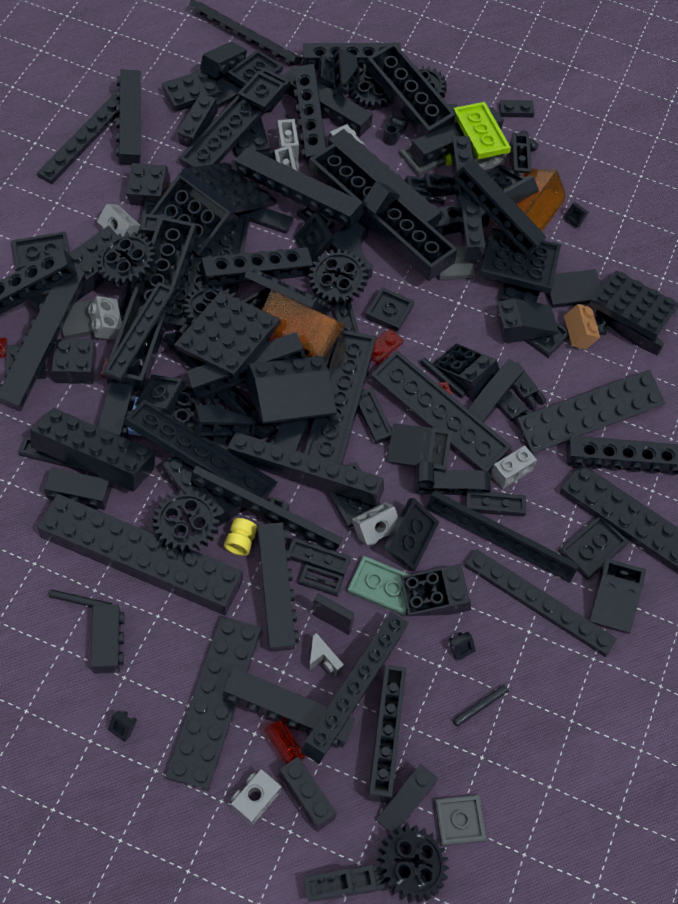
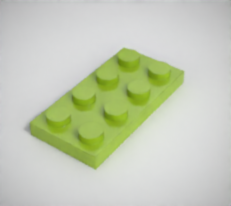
(483, 130)

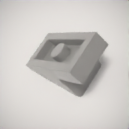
(321, 652)

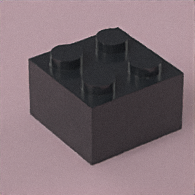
(147, 183)
(74, 361)

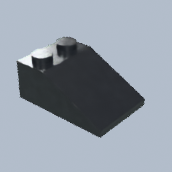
(525, 320)

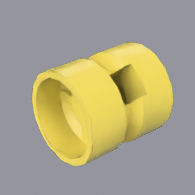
(241, 538)

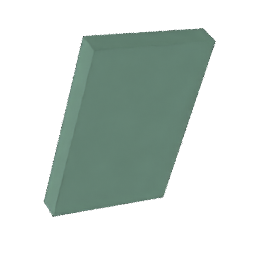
(379, 585)

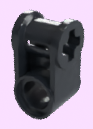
(394, 129)

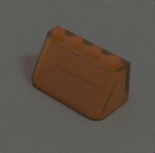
(546, 202)
(314, 329)

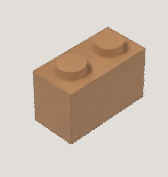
(582, 326)

